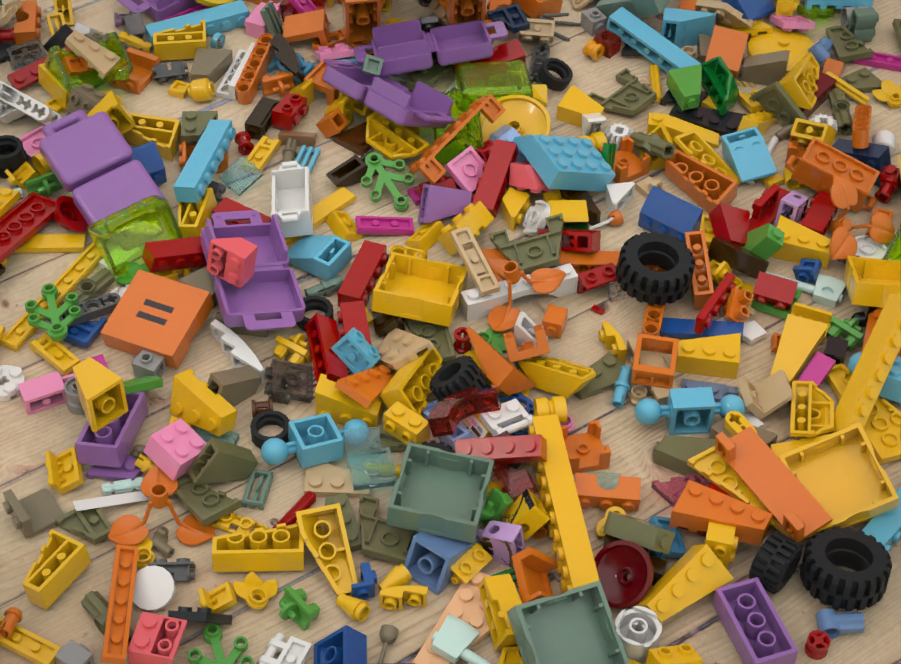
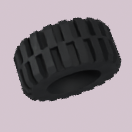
(653, 285)
(843, 587)

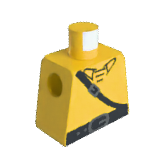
(527, 512)

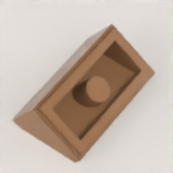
(302, 138)

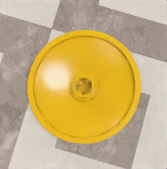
(779, 41)
(522, 113)

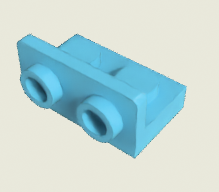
(356, 351)

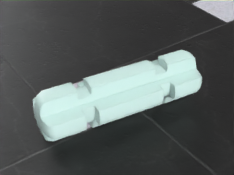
(121, 486)

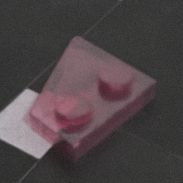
(673, 489)

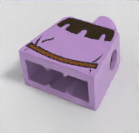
(792, 206)
(502, 541)

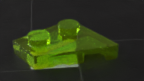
(815, 12)

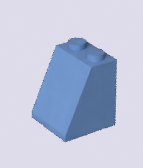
(431, 559)

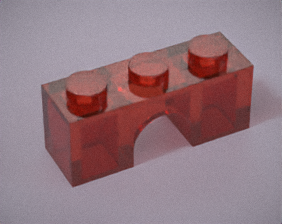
(514, 482)

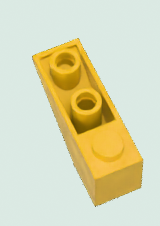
(761, 119)

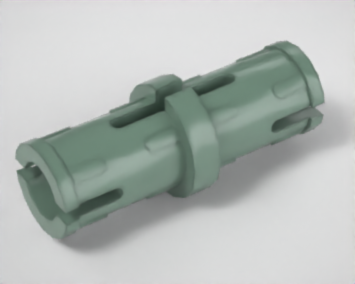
(325, 287)

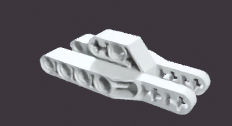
(19, 104)

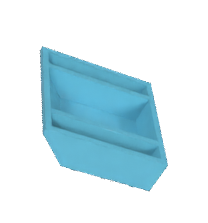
(566, 162)

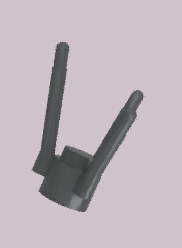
(550, 17)

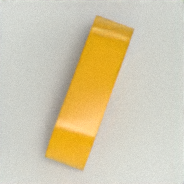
(734, 428)

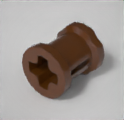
(261, 404)

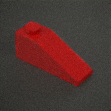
(578, 240)

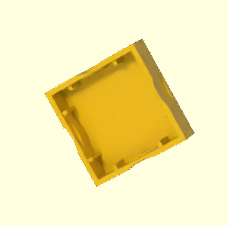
(871, 280)
(420, 289)
(843, 477)

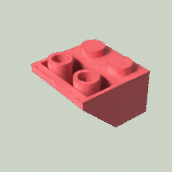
(525, 177)
(232, 260)
(156, 639)

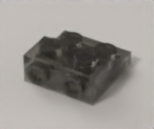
(25, 54)
(288, 382)

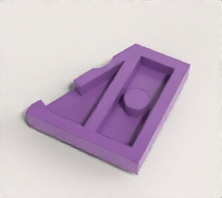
(113, 474)

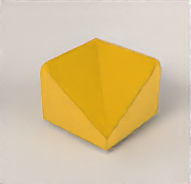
(540, 93)

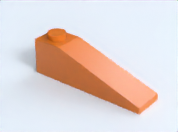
(497, 368)

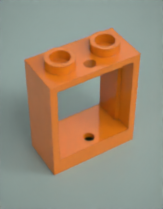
(661, 376)

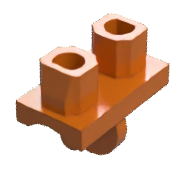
(277, 84)
(737, 307)

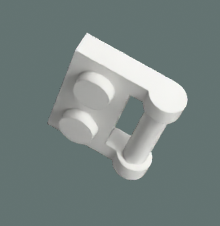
(509, 413)

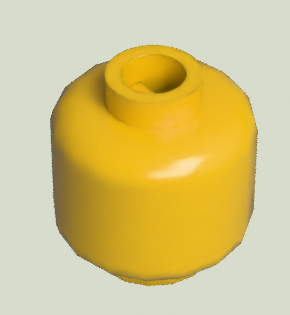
(201, 90)

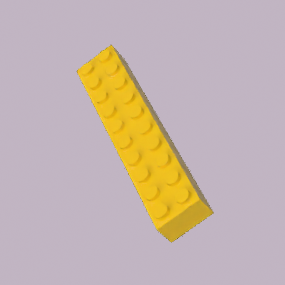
(562, 503)

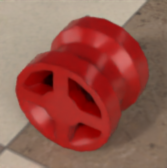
(814, 639)

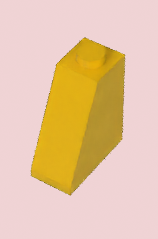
(574, 105)

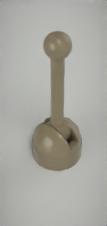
(388, 635)

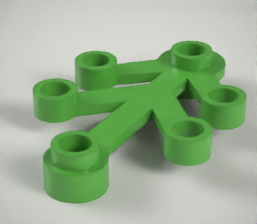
(386, 178)
(57, 330)
(214, 640)

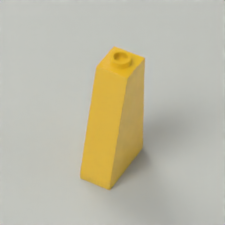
(797, 345)

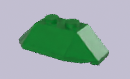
(719, 84)

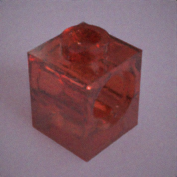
(610, 42)

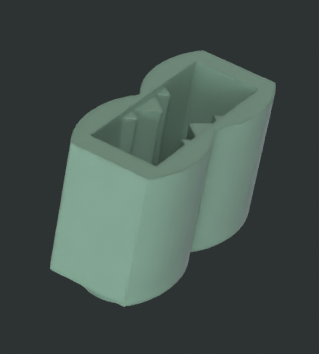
(863, 24)

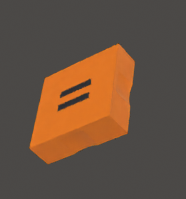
(157, 317)

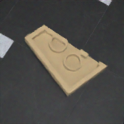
(95, 54)
(330, 480)

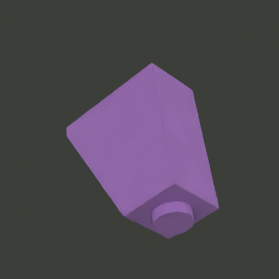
(441, 202)

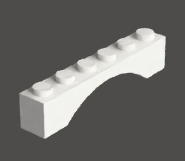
(477, 307)

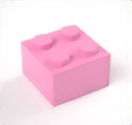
(174, 448)

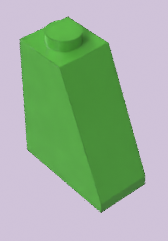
(685, 86)
(764, 240)

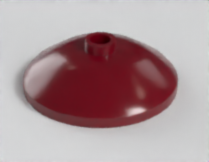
(614, 565)

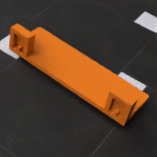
(427, 164)
(772, 483)

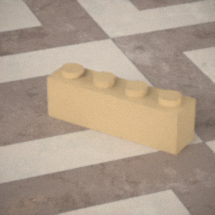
(652, 359)

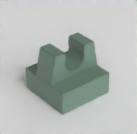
(372, 65)

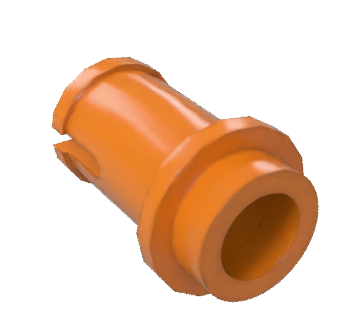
(12, 617)

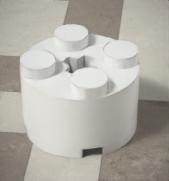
(638, 631)

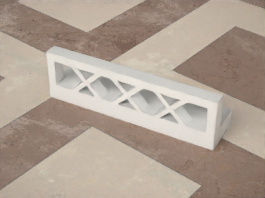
(234, 74)

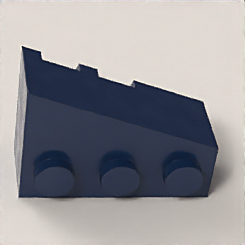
(874, 156)

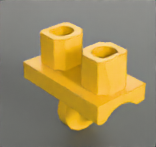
(294, 347)

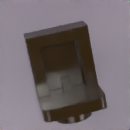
(385, 323)

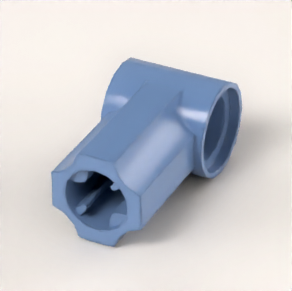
(821, 49)
(839, 623)

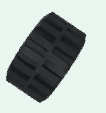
(457, 376)
(776, 562)

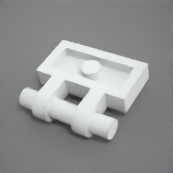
(292, 652)

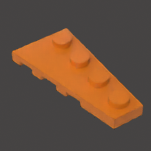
(365, 385)

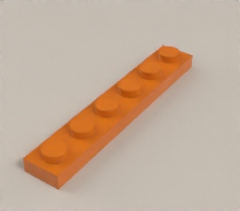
(120, 605)

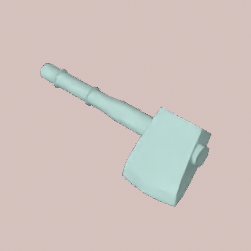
(826, 291)
(454, 640)

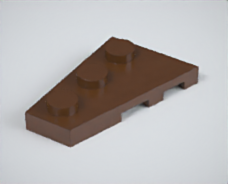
(354, 139)

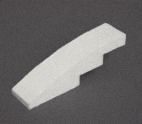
(236, 348)

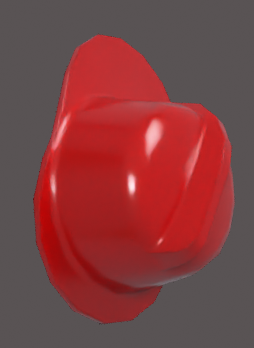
(68, 215)

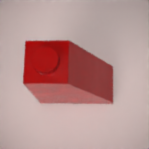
(730, 223)

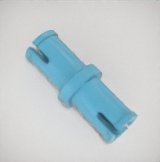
(621, 387)

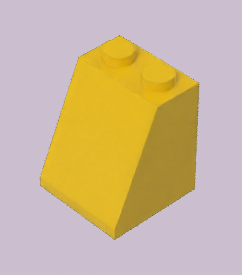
(99, 393)

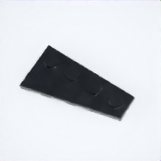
(709, 119)

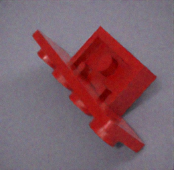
(766, 207)

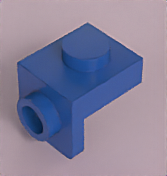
(807, 270)
(366, 588)

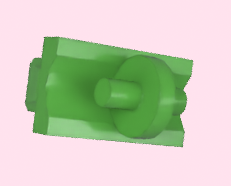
(43, 184)
(848, 330)
(495, 506)
(295, 607)

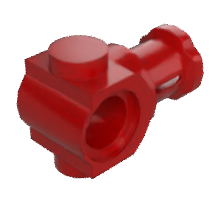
(890, 182)

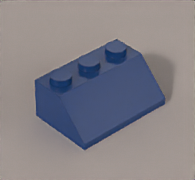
(752, 8)
(152, 161)
(669, 214)
(342, 647)

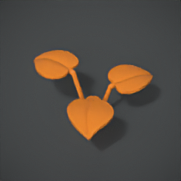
(842, 244)
(543, 280)
(158, 487)

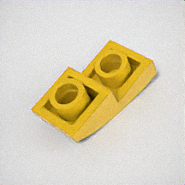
(612, 340)
(395, 597)

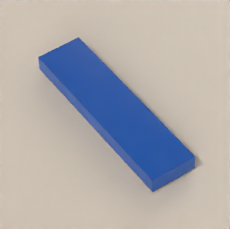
(685, 328)

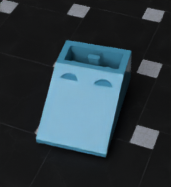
(684, 26)
(748, 154)
(321, 255)

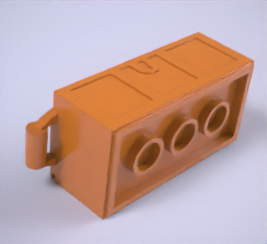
(823, 162)

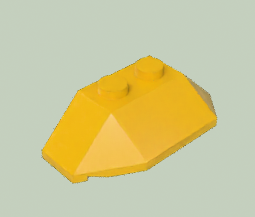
(392, 139)
(557, 375)
(810, 411)

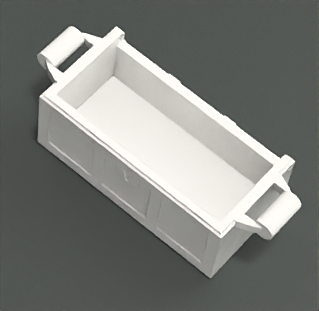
(292, 199)

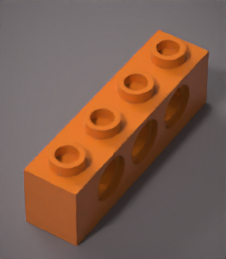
(701, 280)

